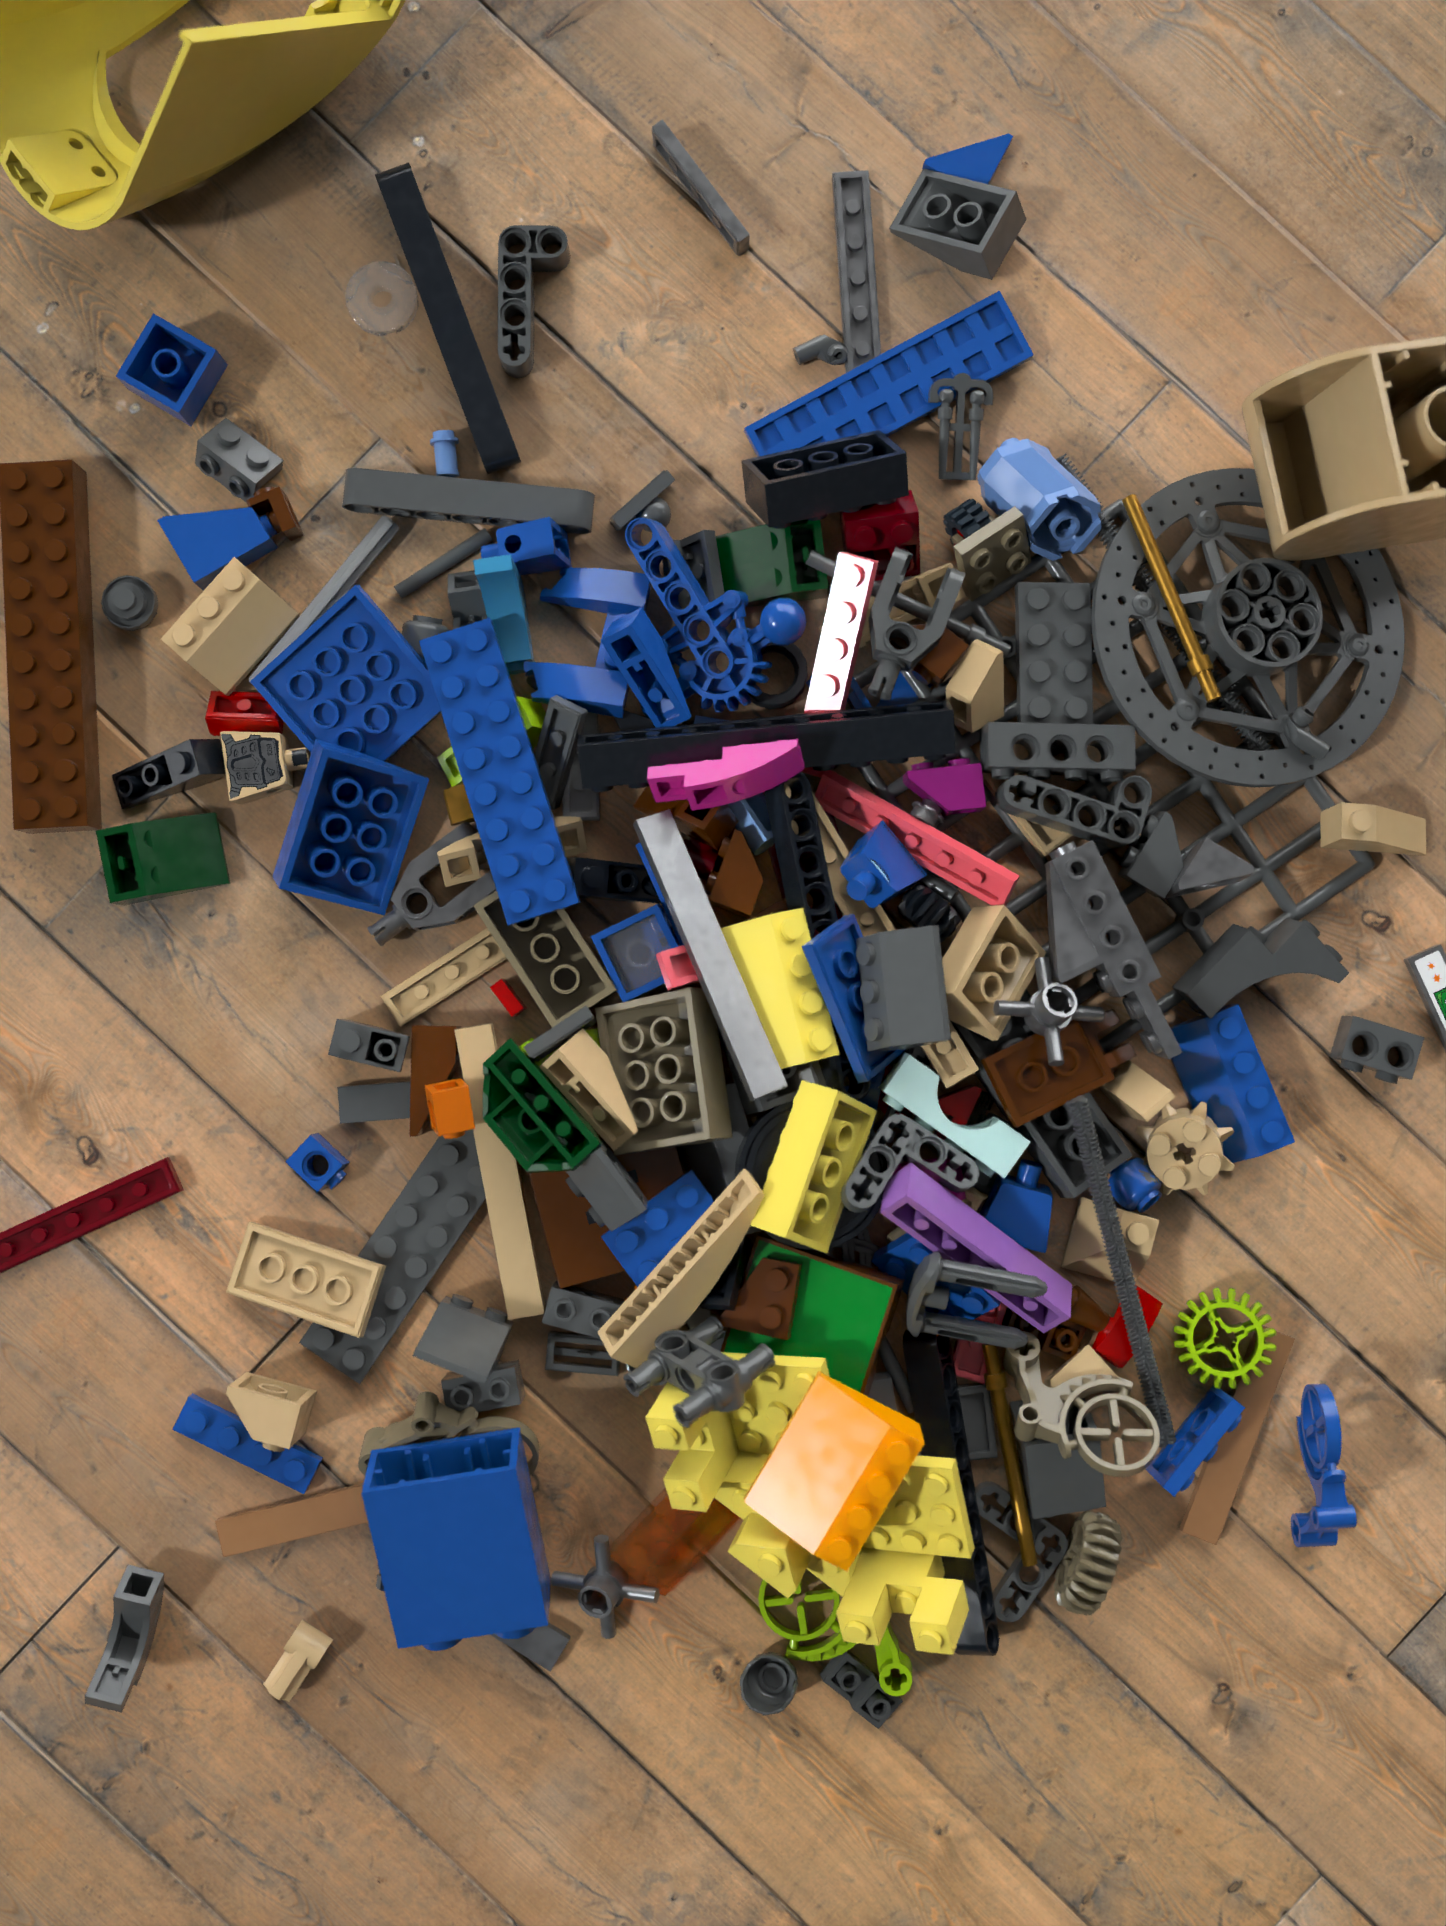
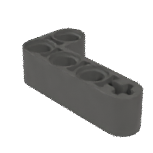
(521, 301)
(1069, 804)

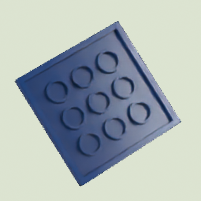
(351, 681)

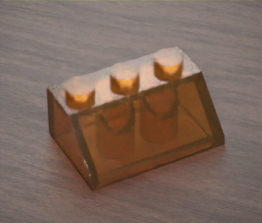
(669, 1541)

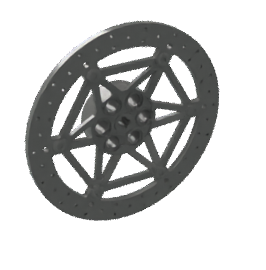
(1258, 635)

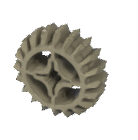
(1088, 1563)

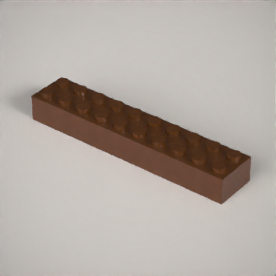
(50, 647)

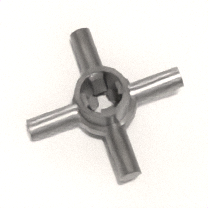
(1049, 1010)
(604, 1587)

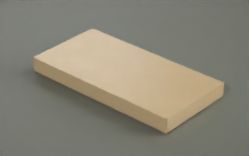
(306, 1279)

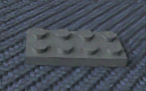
(1053, 652)

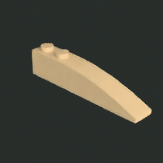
(683, 1275)

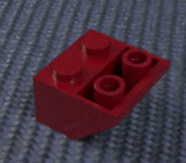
(881, 528)

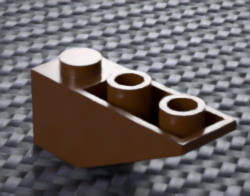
(703, 825)

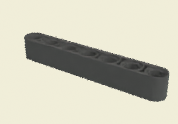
(465, 499)

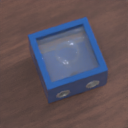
(631, 951)

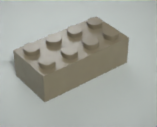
(549, 960)

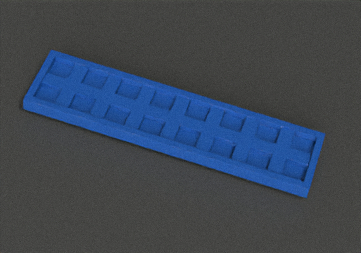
(896, 385)
(499, 772)

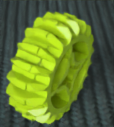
(1240, 1331)

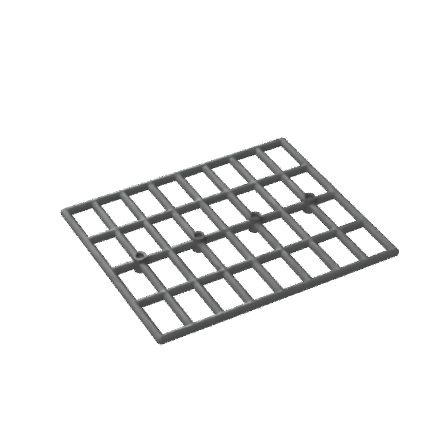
(1232, 824)

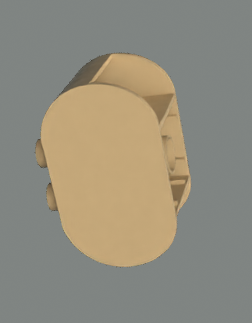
(1352, 450)

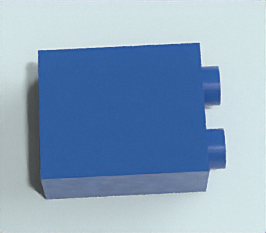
(458, 1539)

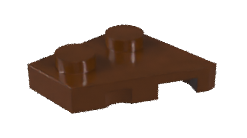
(767, 1300)

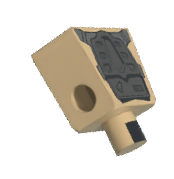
(259, 764)

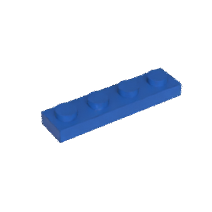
(227, 1435)

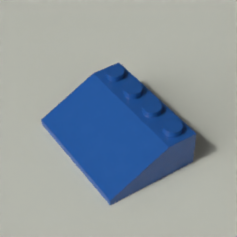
(349, 828)

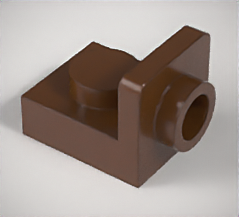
(282, 516)

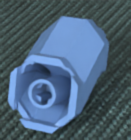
(1055, 505)

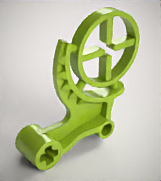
(887, 1654)

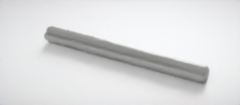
(338, 584)

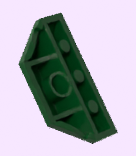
(533, 1114)

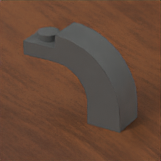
(131, 1636)

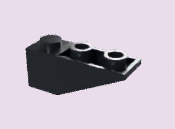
(170, 772)
(612, 880)

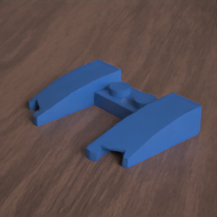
(599, 687)

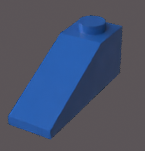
(646, 668)

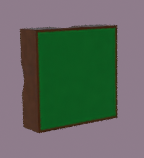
(837, 1315)

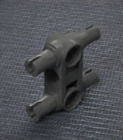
(699, 1370)

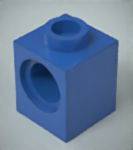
(302, 1163)

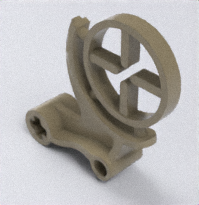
(1046, 1411)
(437, 1422)

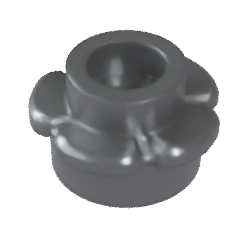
(927, 812)

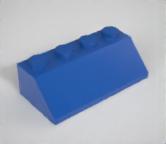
(1228, 1074)

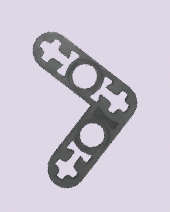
(908, 1150)
(1040, 1528)

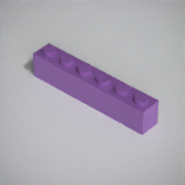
(965, 1236)

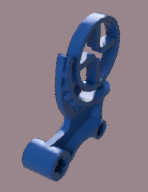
(1321, 1451)

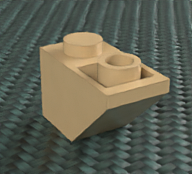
(977, 687)

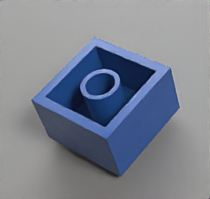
(172, 369)

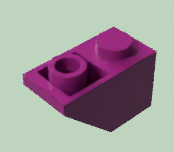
(953, 788)

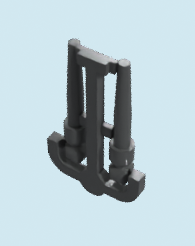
(960, 383)

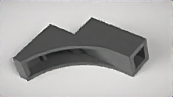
(1247, 957)

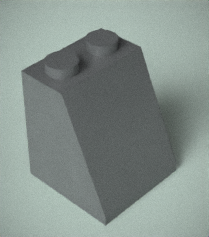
(1059, 1484)

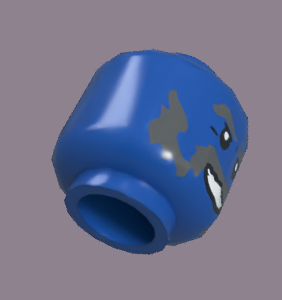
(1135, 1185)

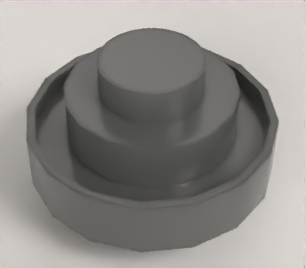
(129, 603)

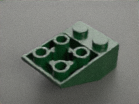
(772, 562)
(162, 858)

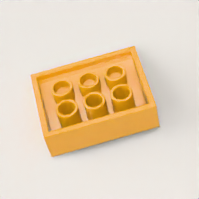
(835, 1470)

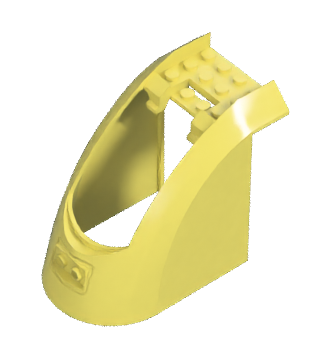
(220, 102)

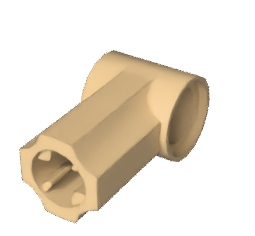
(300, 1655)

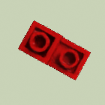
(1113, 1341)

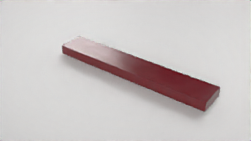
(88, 1213)

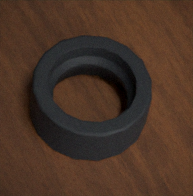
(781, 700)

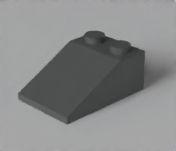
(960, 221)
(465, 1338)

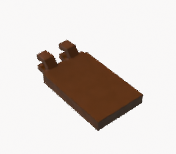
(1033, 1087)

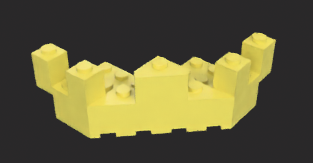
(900, 1559)

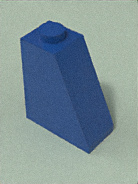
(213, 538)

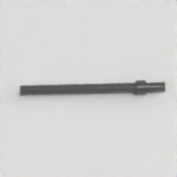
(916, 608)

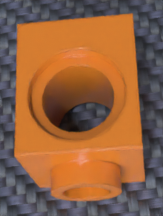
(450, 1108)

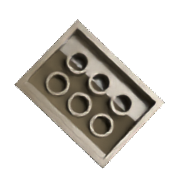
(668, 1069)

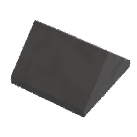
(1209, 867)

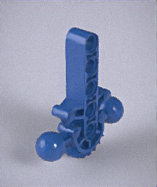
(780, 623)

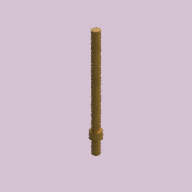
(1199, 663)
(996, 1382)

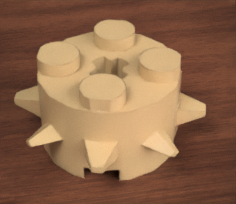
(1194, 1130)

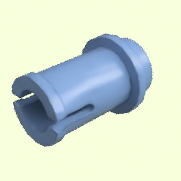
(445, 453)

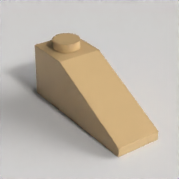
(1372, 829)
(589, 1083)
(1136, 1092)

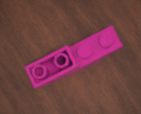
(737, 776)

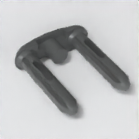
(925, 1292)

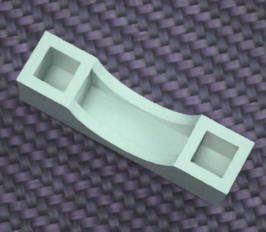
(991, 1141)

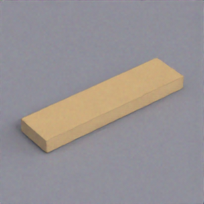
(443, 977)

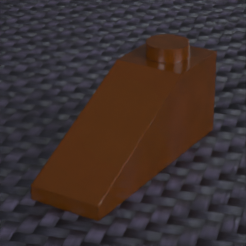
(432, 1061)

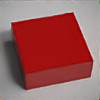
(508, 997)

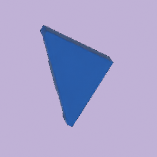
(972, 162)

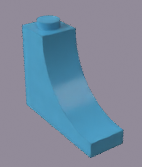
(506, 607)

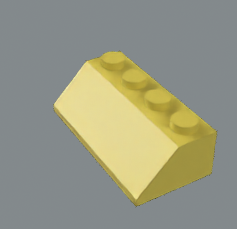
(783, 986)
(812, 1165)

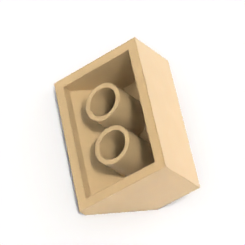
(230, 627)
(988, 963)

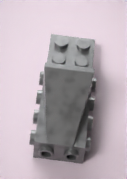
(1080, 940)

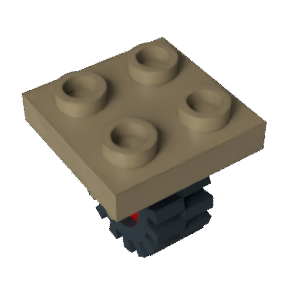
(986, 546)

